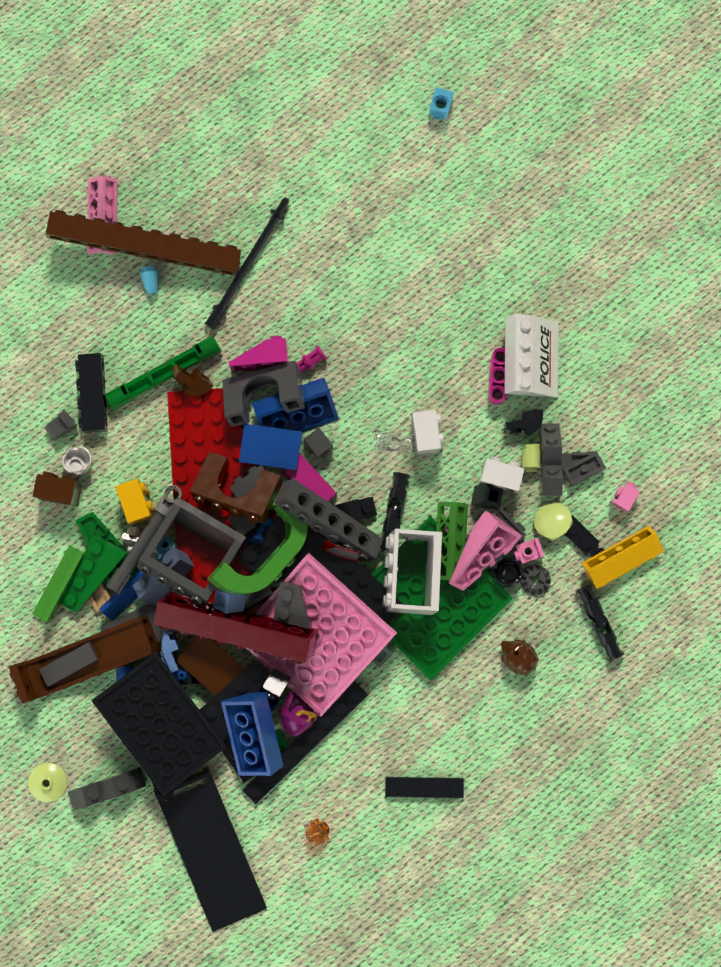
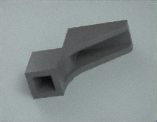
(551, 459)
(240, 488)
(106, 789)

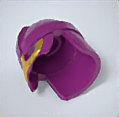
(297, 715)

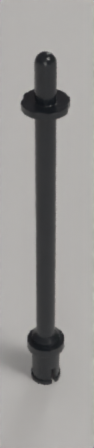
(220, 309)

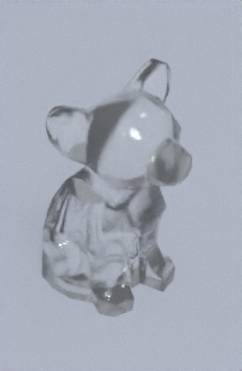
(388, 442)

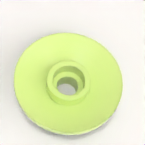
(54, 775)

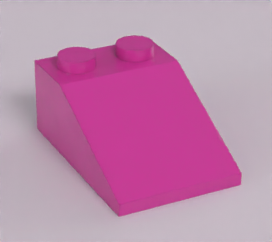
(266, 354)

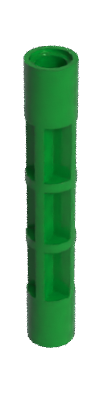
(151, 379)

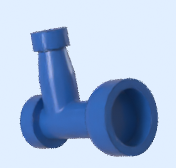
(257, 537)

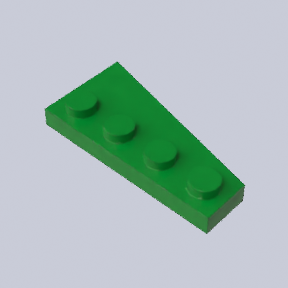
(91, 525)
(95, 566)

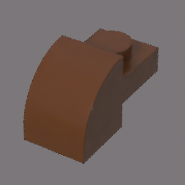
(194, 383)

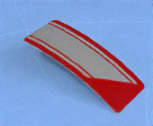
(340, 552)

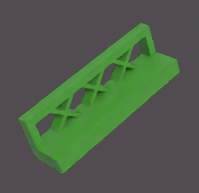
(456, 537)
(58, 584)

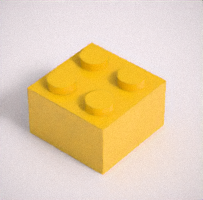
(135, 501)

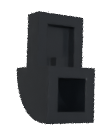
(530, 423)
(359, 508)

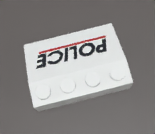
(531, 356)

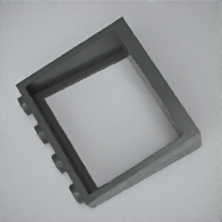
(204, 527)

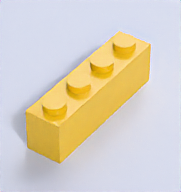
(623, 557)

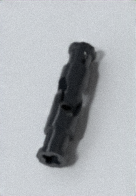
(399, 492)
(595, 612)

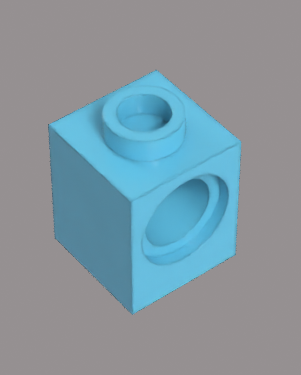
(445, 97)

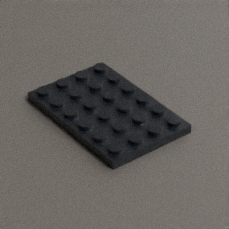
(159, 723)

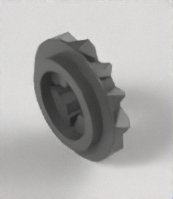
(544, 576)

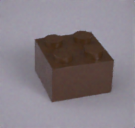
(57, 490)

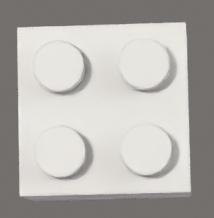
(426, 432)
(502, 475)

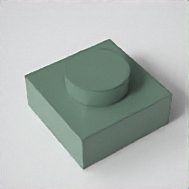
(382, 657)

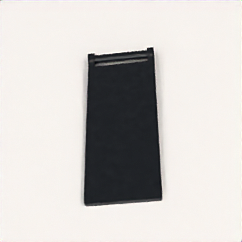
(212, 853)

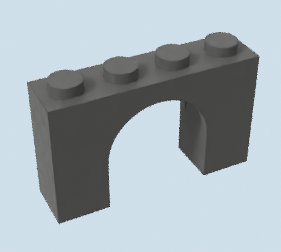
(240, 389)

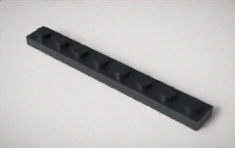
(307, 741)

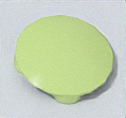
(553, 520)

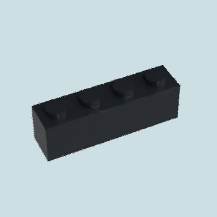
(92, 393)

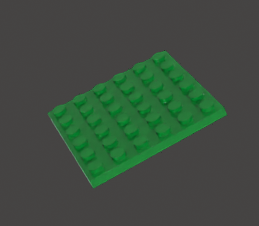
(437, 638)

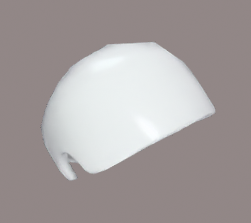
(71, 458)

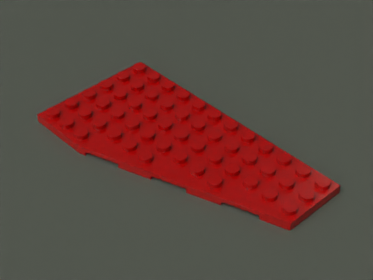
(196, 428)

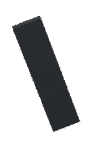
(424, 787)

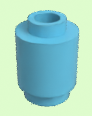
(164, 545)

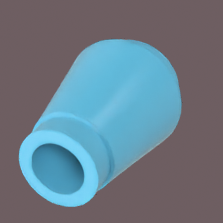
(150, 279)

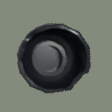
(512, 574)

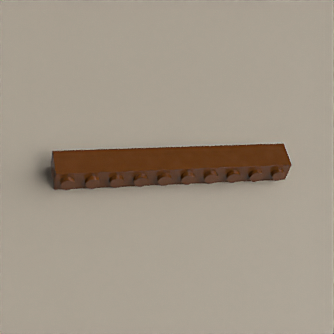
(143, 243)

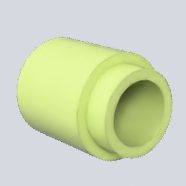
(531, 457)

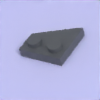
(581, 466)
(291, 606)

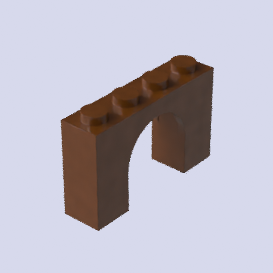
(253, 506)

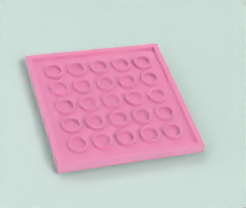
(346, 639)

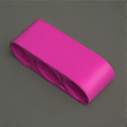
(495, 385)

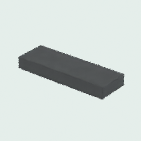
(68, 664)

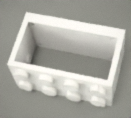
(433, 567)

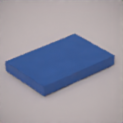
(270, 447)

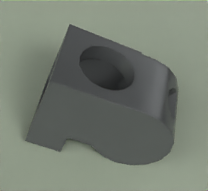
(60, 425)

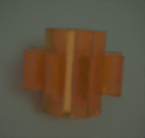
(317, 831)

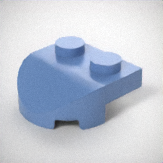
(169, 645)

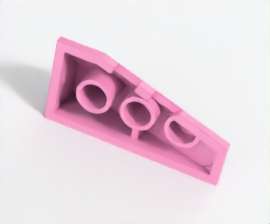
(485, 544)

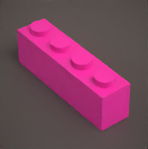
(310, 478)

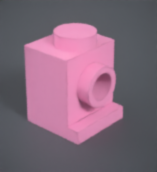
(625, 496)
(534, 545)

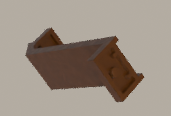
(113, 647)

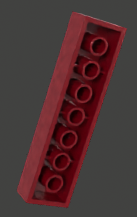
(236, 628)

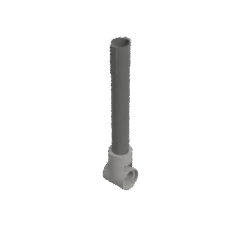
(123, 573)

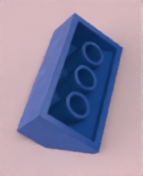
(318, 409)
(252, 734)

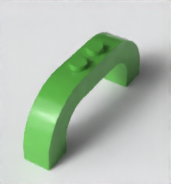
(233, 583)

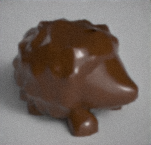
(519, 656)

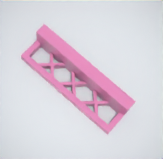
(106, 204)

